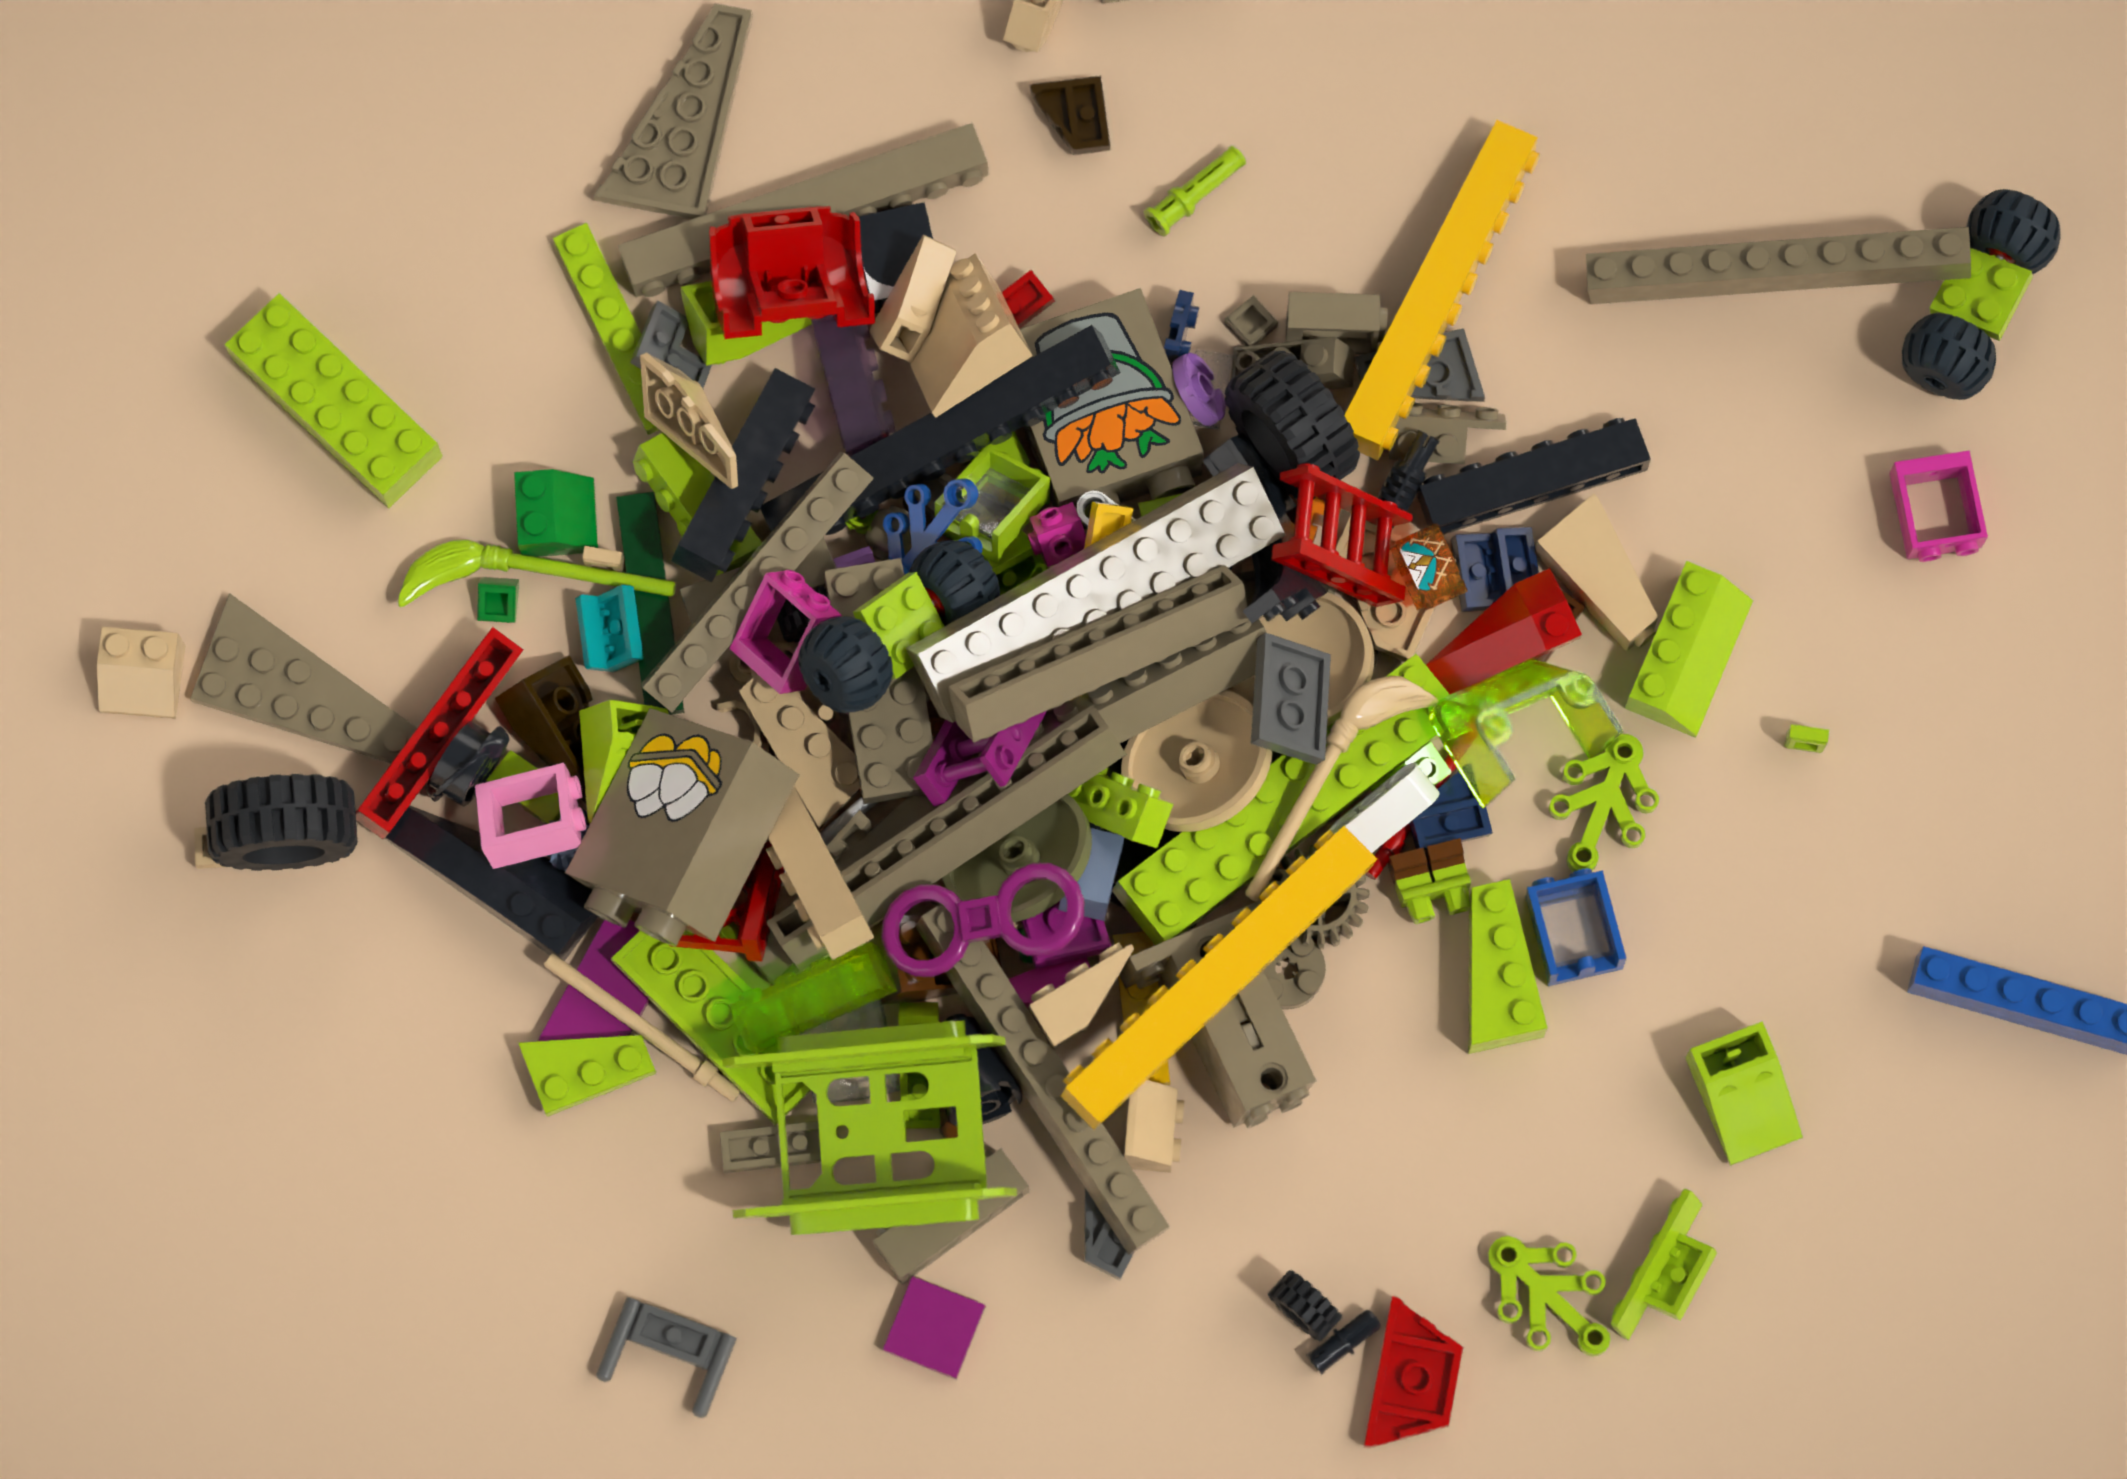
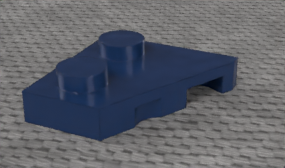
(1183, 317)
(1451, 816)

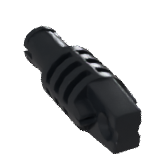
(1407, 473)

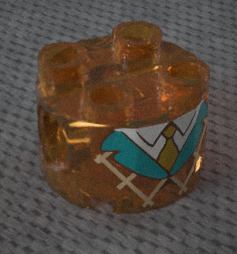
(1430, 567)

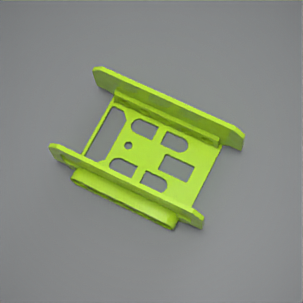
(879, 1129)

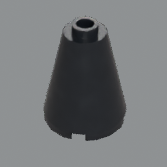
(996, 1082)

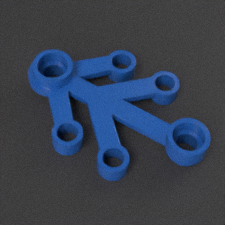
(920, 535)

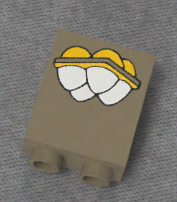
(680, 828)

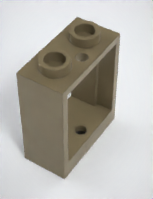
(1349, 317)

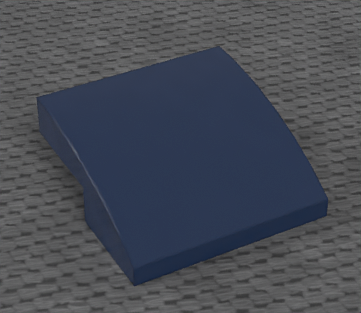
(1493, 564)

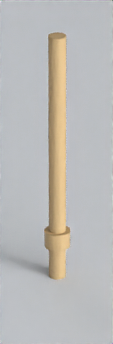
(704, 1072)

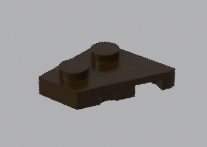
(1075, 112)

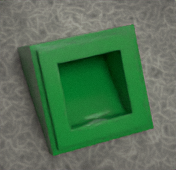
(497, 599)

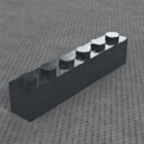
(757, 450)
(1534, 476)

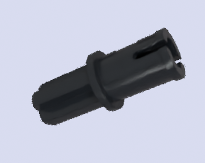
(1344, 1341)

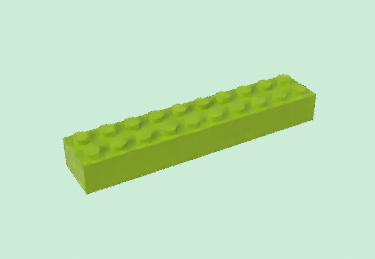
(1212, 864)

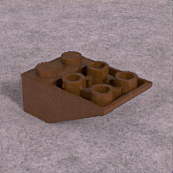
(911, 987)

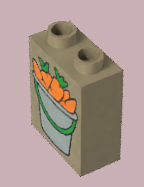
(1123, 436)

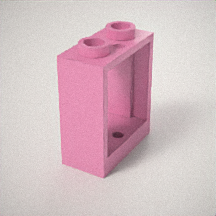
(537, 841)

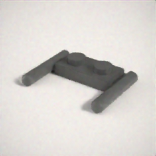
(672, 1337)

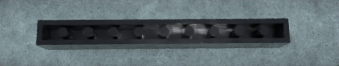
(984, 418)

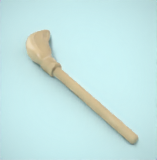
(1363, 709)

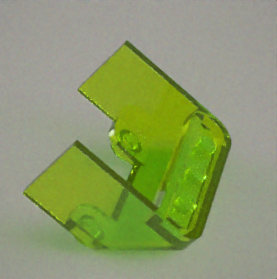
(1476, 723)

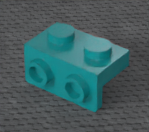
(609, 629)

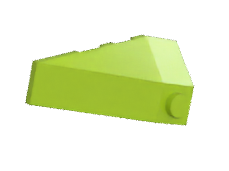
(707, 333)

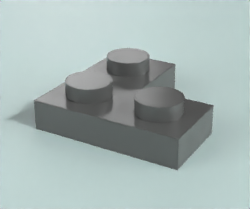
(663, 338)

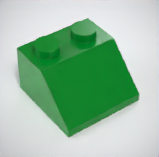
(555, 512)

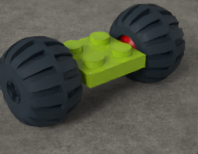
(1953, 344)
(855, 659)

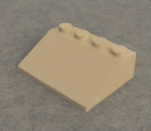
(969, 339)

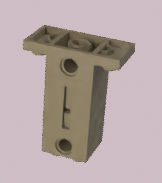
(1244, 1041)

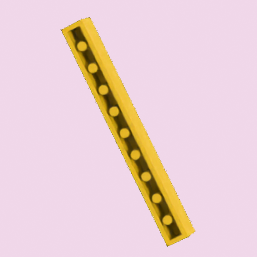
(1439, 287)
(1218, 977)

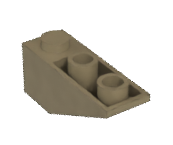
(1325, 356)

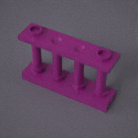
(952, 752)

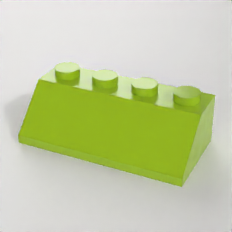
(1690, 650)

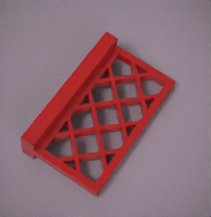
(755, 912)

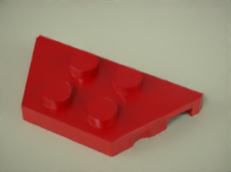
(1413, 1378)

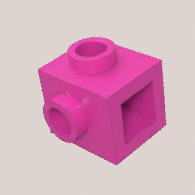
(1057, 533)

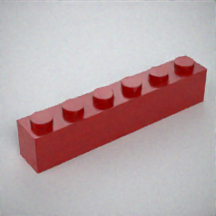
(429, 741)

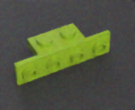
(1669, 1271)

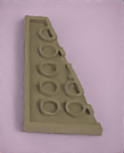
(280, 683)

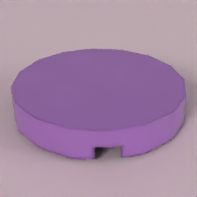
(1195, 387)

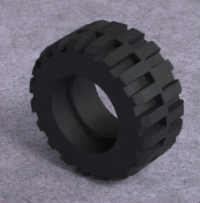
(1291, 418)
(281, 822)

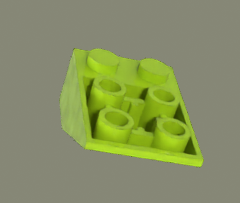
(606, 738)
(1745, 1093)

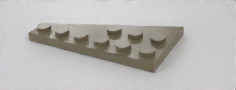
(681, 136)

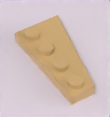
(807, 746)

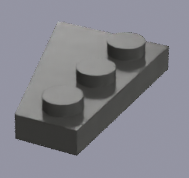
(1451, 373)

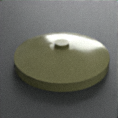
(1053, 836)

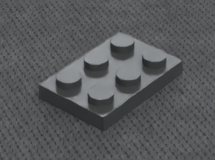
(1290, 698)

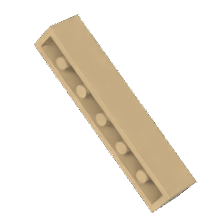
(816, 880)

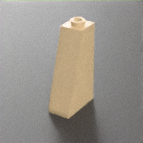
(1598, 573)

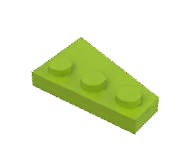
(584, 1068)

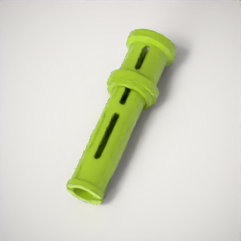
(1182, 200)

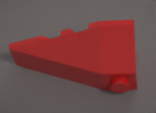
(1515, 629)

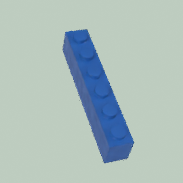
(2020, 999)

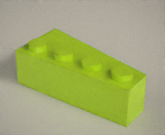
(1501, 978)

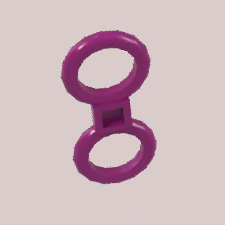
(982, 919)

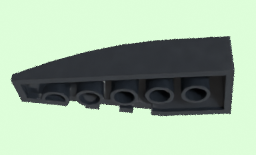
(526, 896)

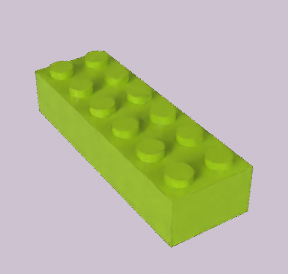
(334, 400)

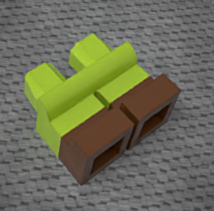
(1448, 878)

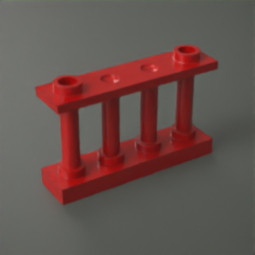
(1324, 561)

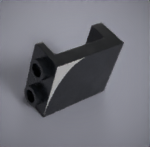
(887, 245)

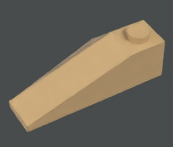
(685, 415)

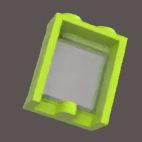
(1005, 501)

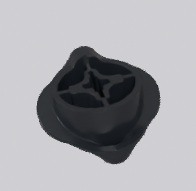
(467, 763)

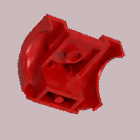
(788, 268)

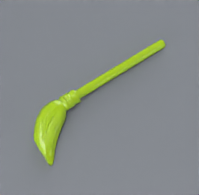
(464, 557)

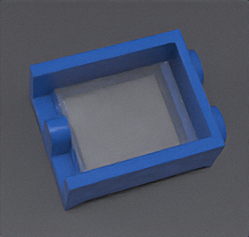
(1575, 926)

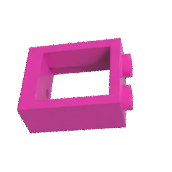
(1931, 469)
(751, 639)

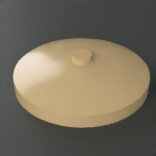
(1334, 630)
(1201, 762)

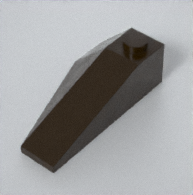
(547, 714)

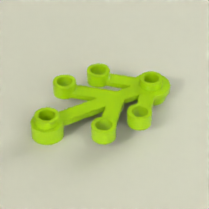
(1606, 796)
(1544, 1290)

